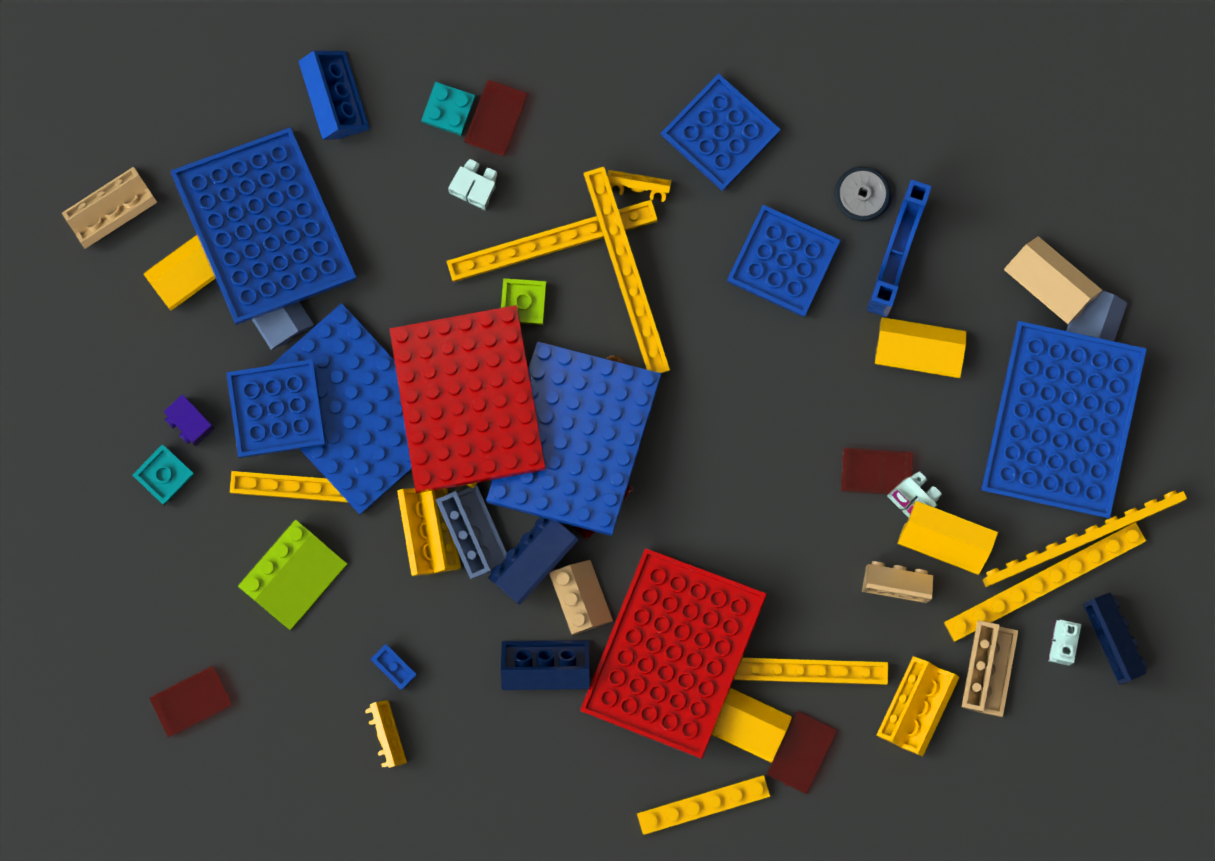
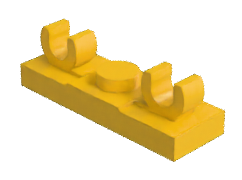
(639, 183)
(387, 734)

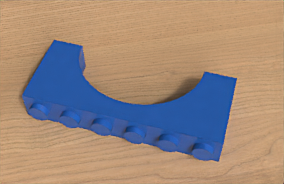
(898, 248)

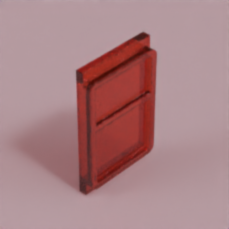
(496, 117)
(874, 470)
(190, 701)
(801, 752)

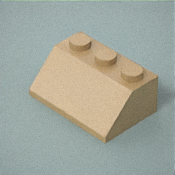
(898, 582)
(580, 597)

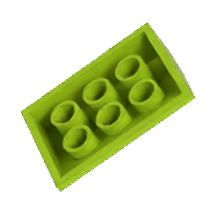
(292, 575)

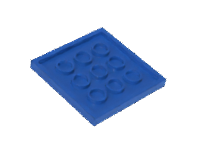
(720, 132)
(783, 261)
(275, 408)

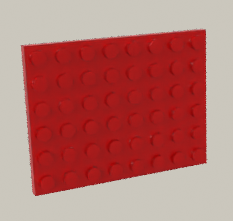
(467, 399)
(673, 653)

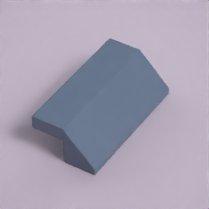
(1100, 317)
(282, 324)
(472, 531)

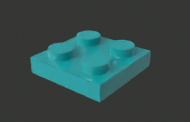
(448, 108)
(163, 474)

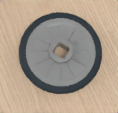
(857, 206)

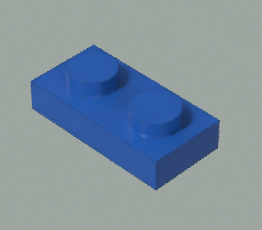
(393, 667)

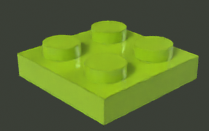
(528, 297)

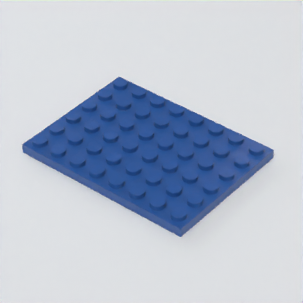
(263, 226)
(358, 407)
(1063, 419)
(590, 436)

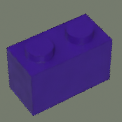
(188, 420)

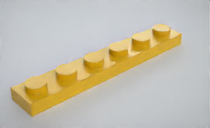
(284, 486)
(703, 805)

